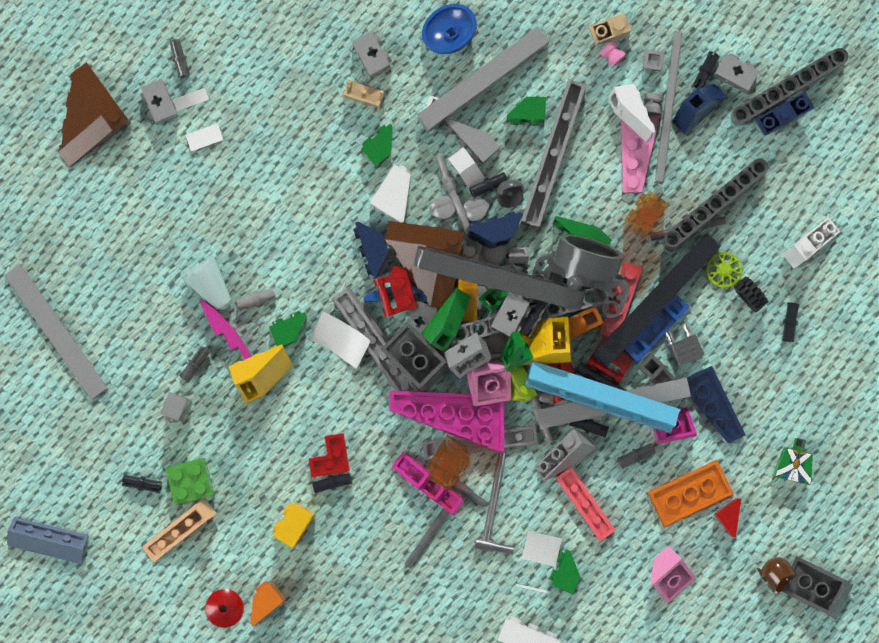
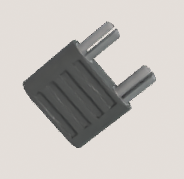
(685, 349)

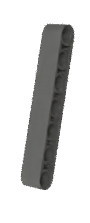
(797, 82)
(720, 197)

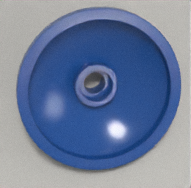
(446, 22)

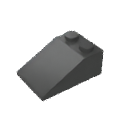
(416, 357)
(818, 588)

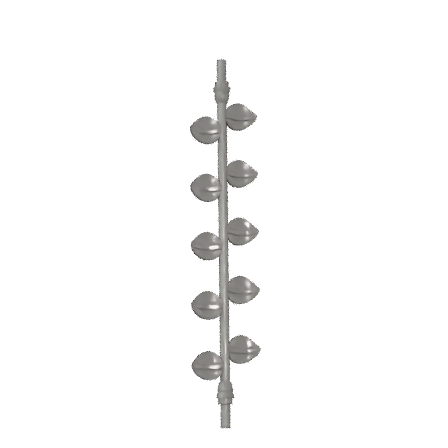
(475, 210)

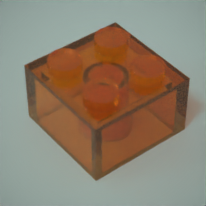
(645, 216)
(448, 463)

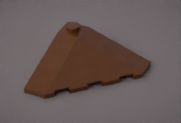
(90, 116)
(405, 241)

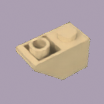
(610, 29)

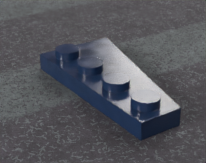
(713, 402)

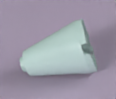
(209, 284)

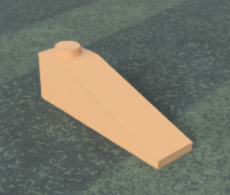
(179, 530)

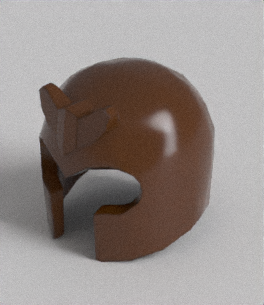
(777, 573)

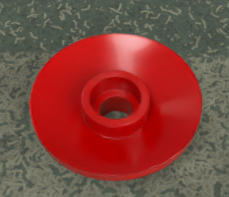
(231, 601)

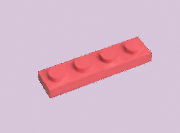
(632, 276)
(585, 504)

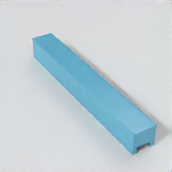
(602, 397)

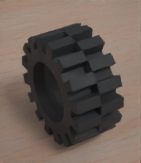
(751, 294)

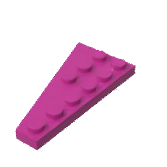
(453, 415)

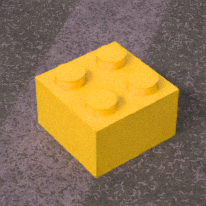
(293, 524)

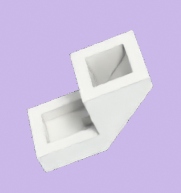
(466, 168)

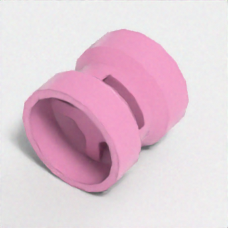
(614, 55)

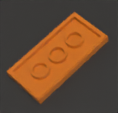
(690, 493)

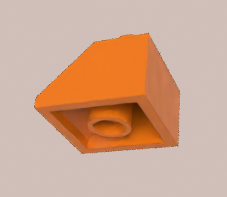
(265, 601)

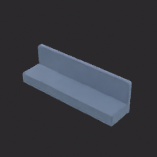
(46, 540)

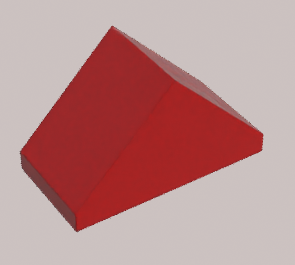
(729, 516)

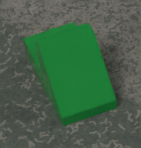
(493, 299)
(515, 352)

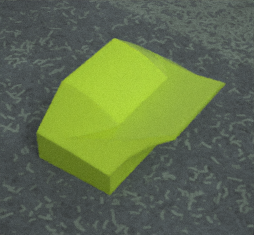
(519, 391)

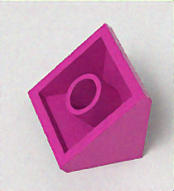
(683, 429)

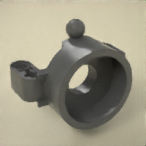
(588, 265)

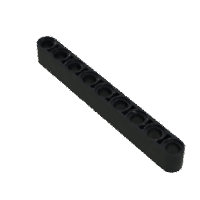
(656, 300)

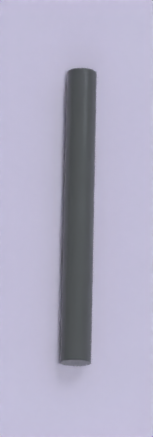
(715, 222)

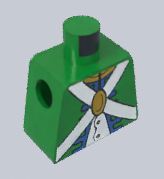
(795, 463)

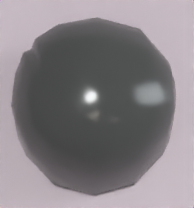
(507, 186)

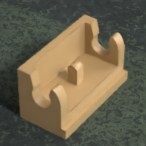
(363, 94)

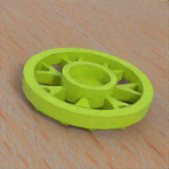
(724, 270)

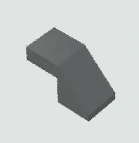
(655, 370)

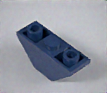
(697, 107)
(784, 114)
(495, 231)
(372, 248)

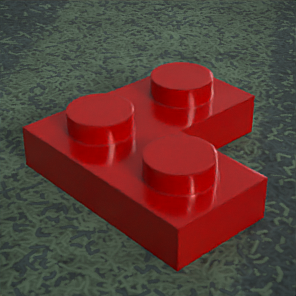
(336, 459)

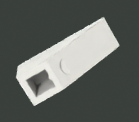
(629, 107)
(811, 243)
(515, 632)

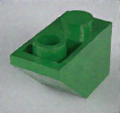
(529, 110)
(379, 147)
(288, 331)
(566, 575)

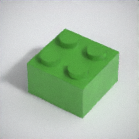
(189, 481)

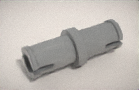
(256, 299)

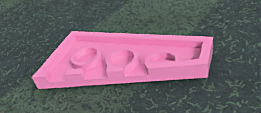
(635, 157)

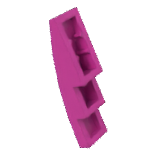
(221, 326)
(418, 476)

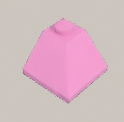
(489, 383)
(670, 574)

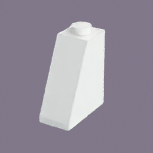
(393, 194)

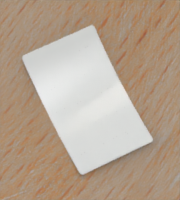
(206, 135)
(340, 339)
(541, 549)

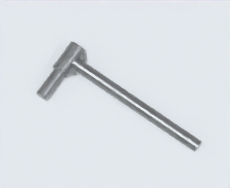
(462, 490)
(485, 542)

